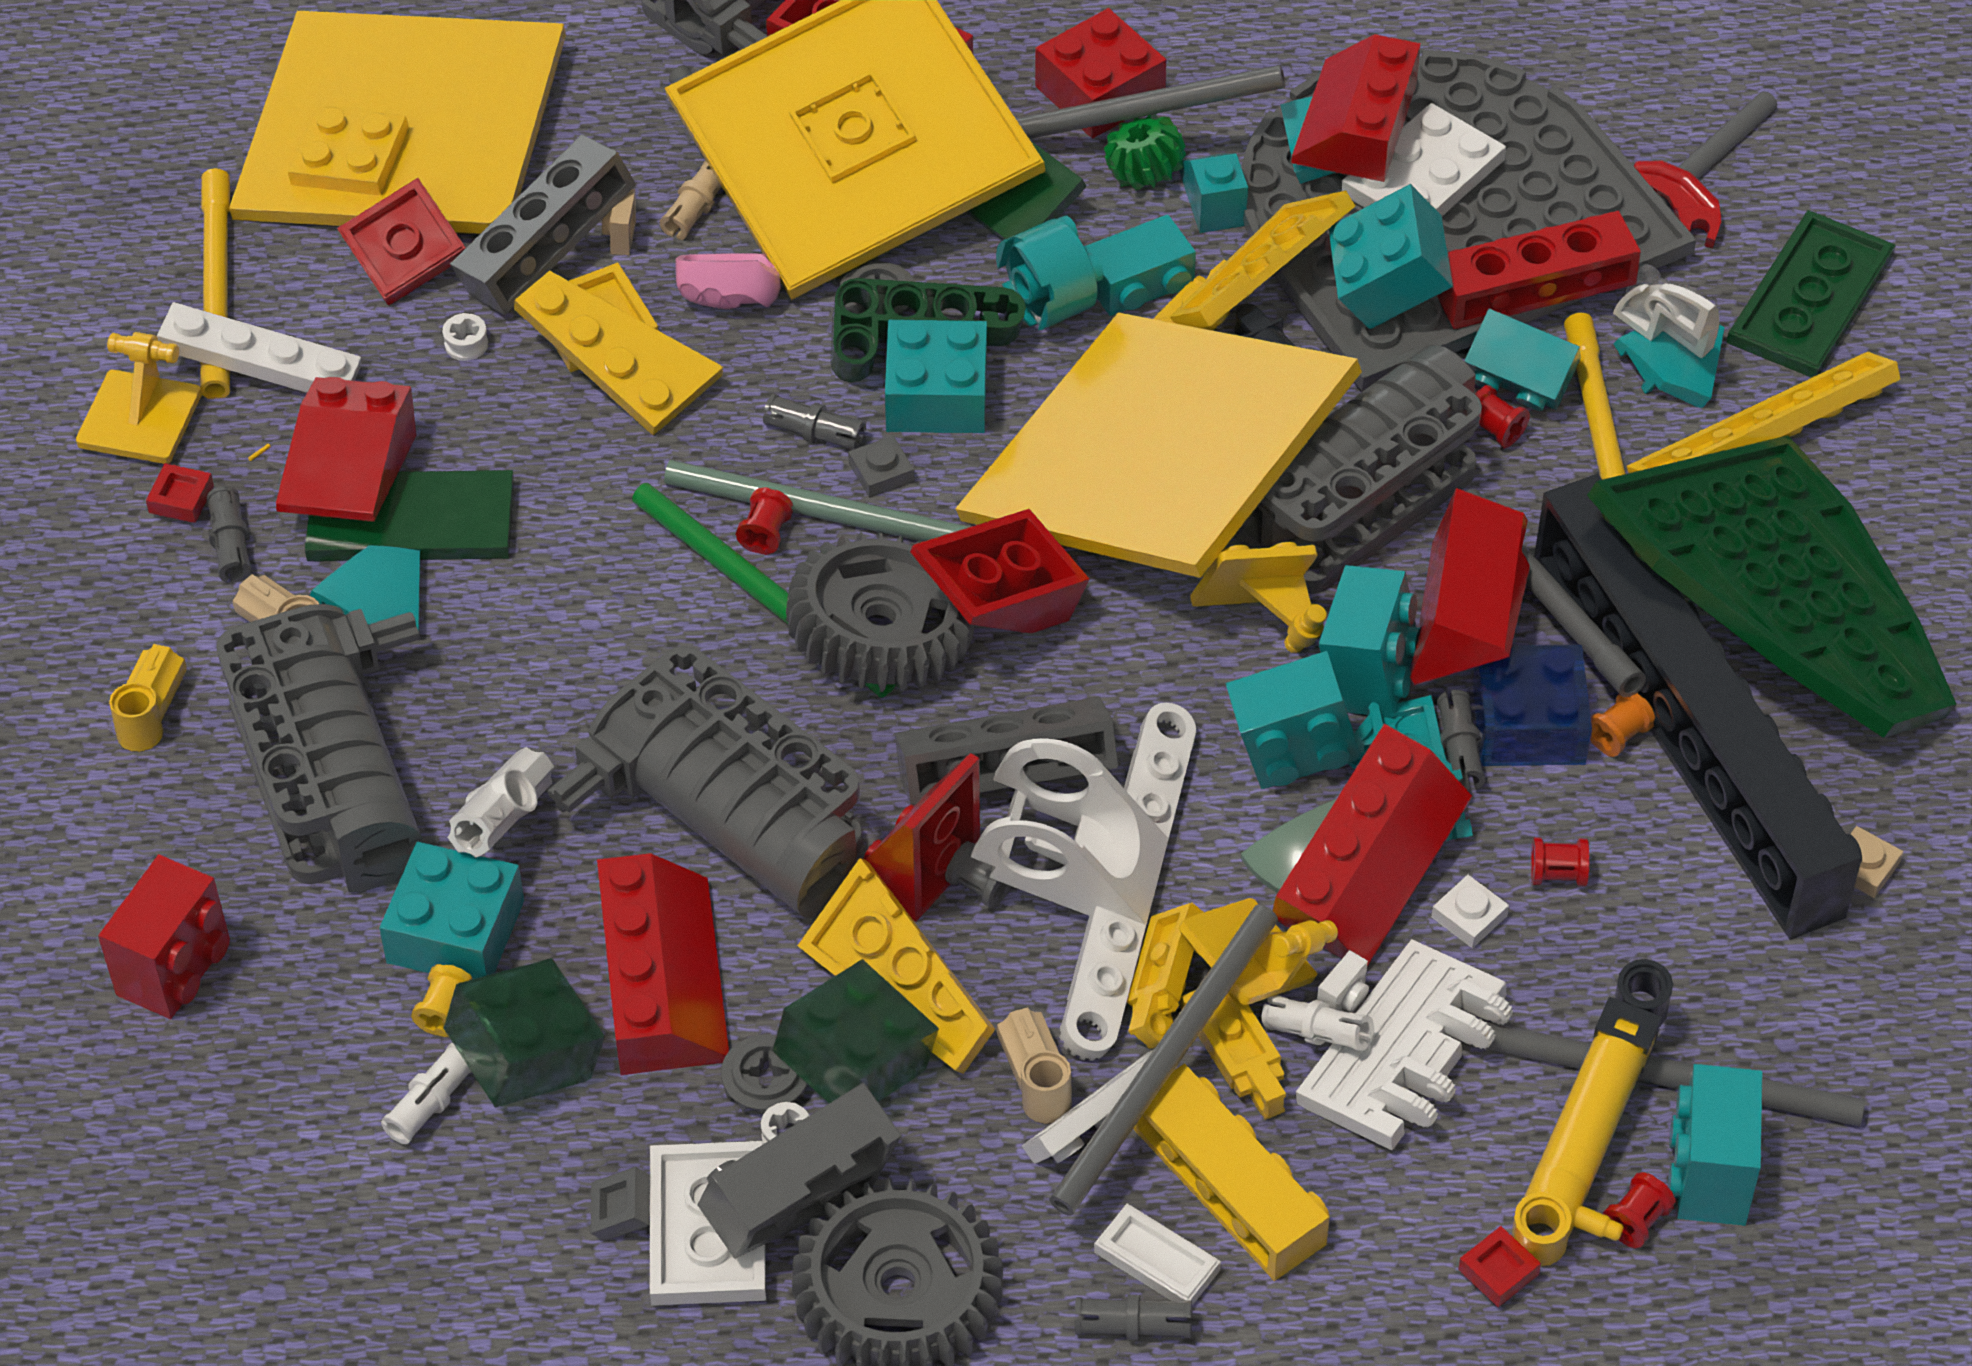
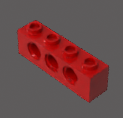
(1540, 269)

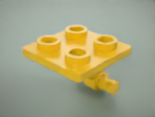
(139, 411)
(1267, 577)
(1277, 964)

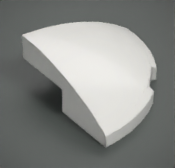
(1673, 310)

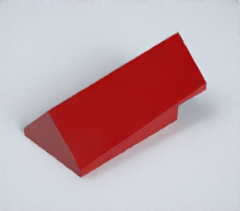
(1471, 588)

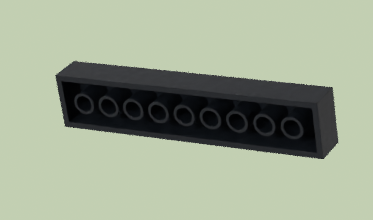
(1706, 718)

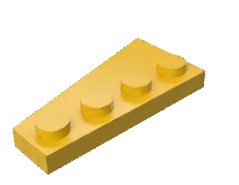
(1261, 256)
(622, 355)
(872, 925)

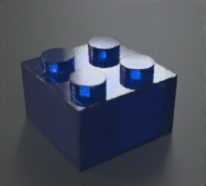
(1533, 707)

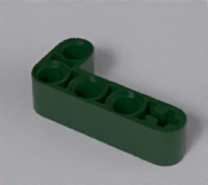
(927, 301)

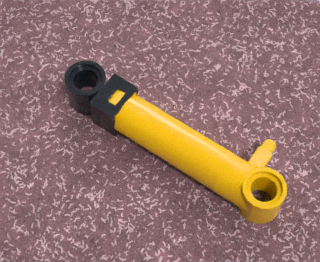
(1591, 1115)

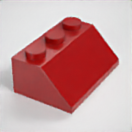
(1359, 108)

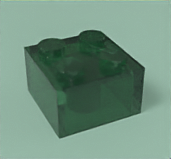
(523, 1032)
(853, 1034)

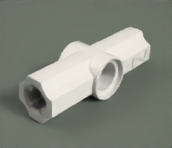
(500, 802)

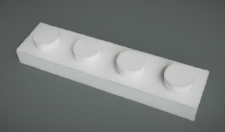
(253, 349)

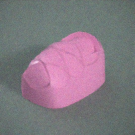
(727, 279)

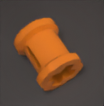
(1621, 723)

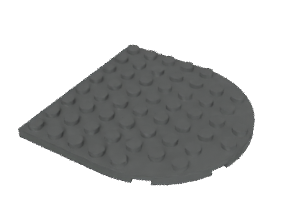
(1552, 174)

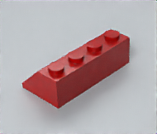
(1374, 844)
(661, 965)

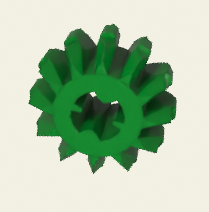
(1145, 151)

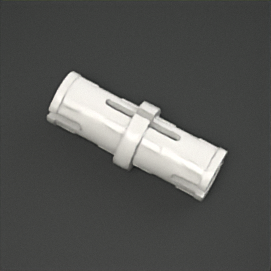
(1318, 1022)
(426, 1096)

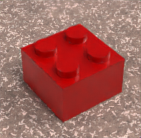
(1097, 63)
(165, 937)

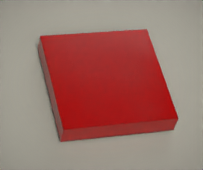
(402, 241)

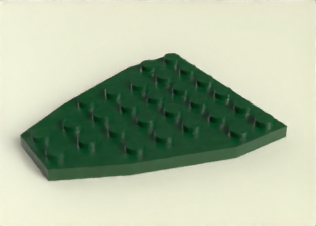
(1787, 571)

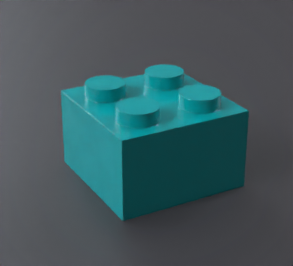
(1390, 256)
(936, 376)
(1372, 638)
(1293, 720)
(451, 911)
(1716, 1144)

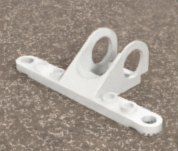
(1107, 866)

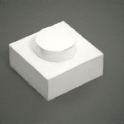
(1470, 911)
(1346, 984)

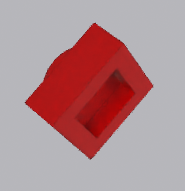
(179, 493)
(1499, 1266)

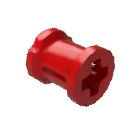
(1501, 418)
(767, 514)
(1559, 861)
(1640, 1208)

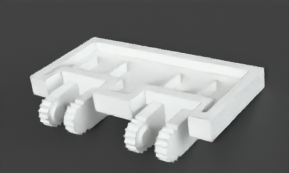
(1412, 1014)

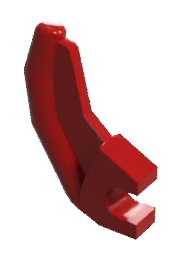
(1686, 194)

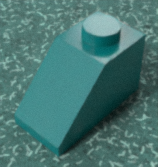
(1215, 191)

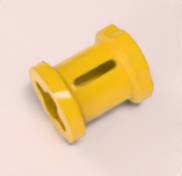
(432, 1012)

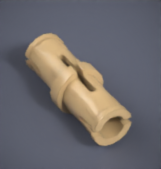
(694, 199)

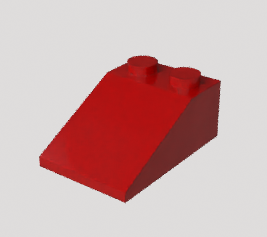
(347, 448)
(1005, 573)
(926, 836)

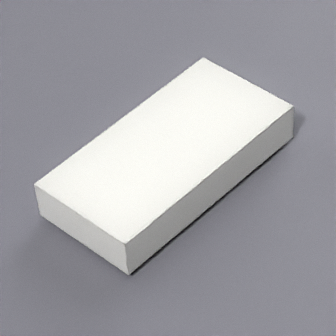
(1157, 1256)

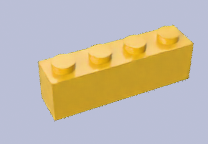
(1234, 1173)

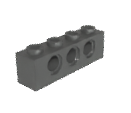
(543, 223)
(934, 751)

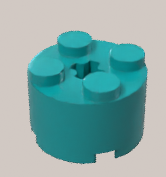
(1050, 271)

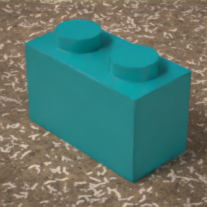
(1143, 264)
(1522, 361)

